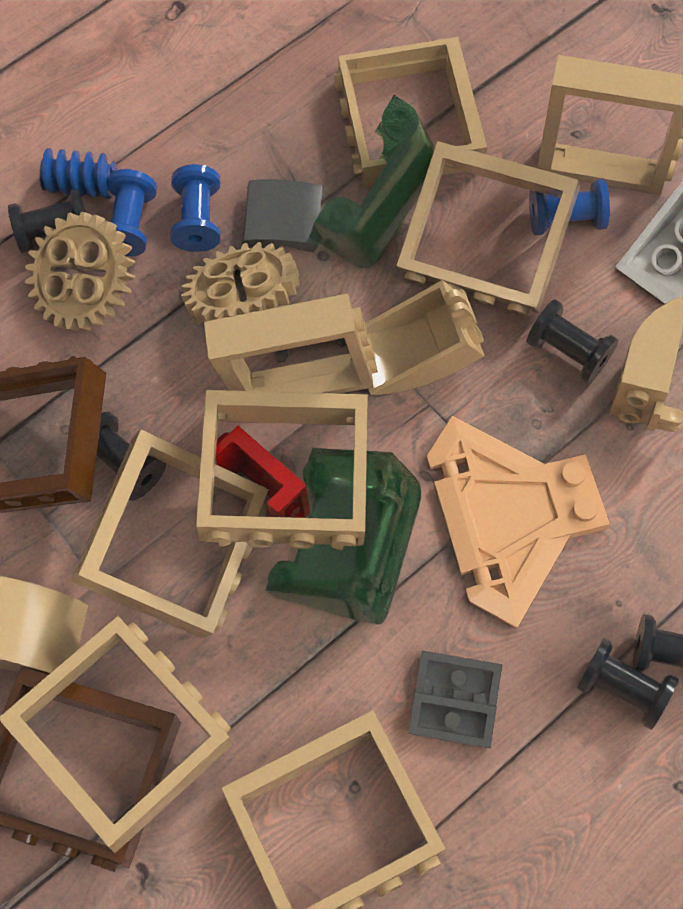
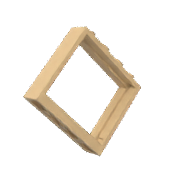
(401, 62)
(618, 85)
(506, 172)
(292, 327)
(291, 409)
(228, 579)
(308, 757)
(168, 789)

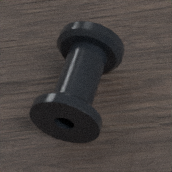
(31, 224)
(572, 340)
(112, 450)
(656, 645)
(628, 684)

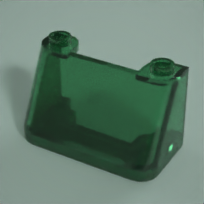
(366, 229)
(359, 578)

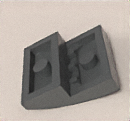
(281, 213)
(455, 699)

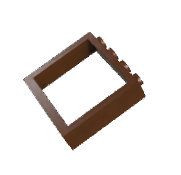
(77, 479)
(110, 706)

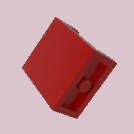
(243, 454)

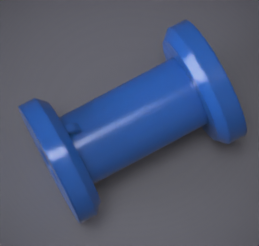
(196, 186)
(130, 192)
(589, 205)

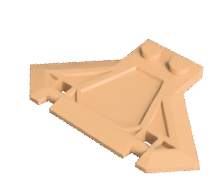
(510, 514)

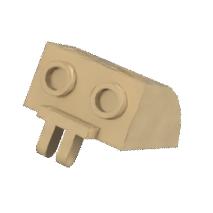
(424, 339)
(649, 371)
(37, 626)

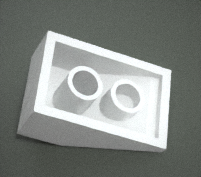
(657, 254)

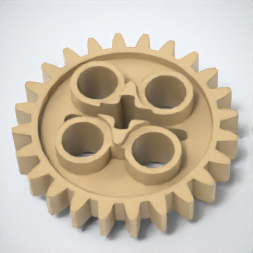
(83, 238)
(265, 274)

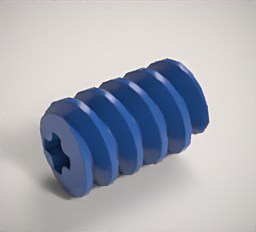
(73, 173)

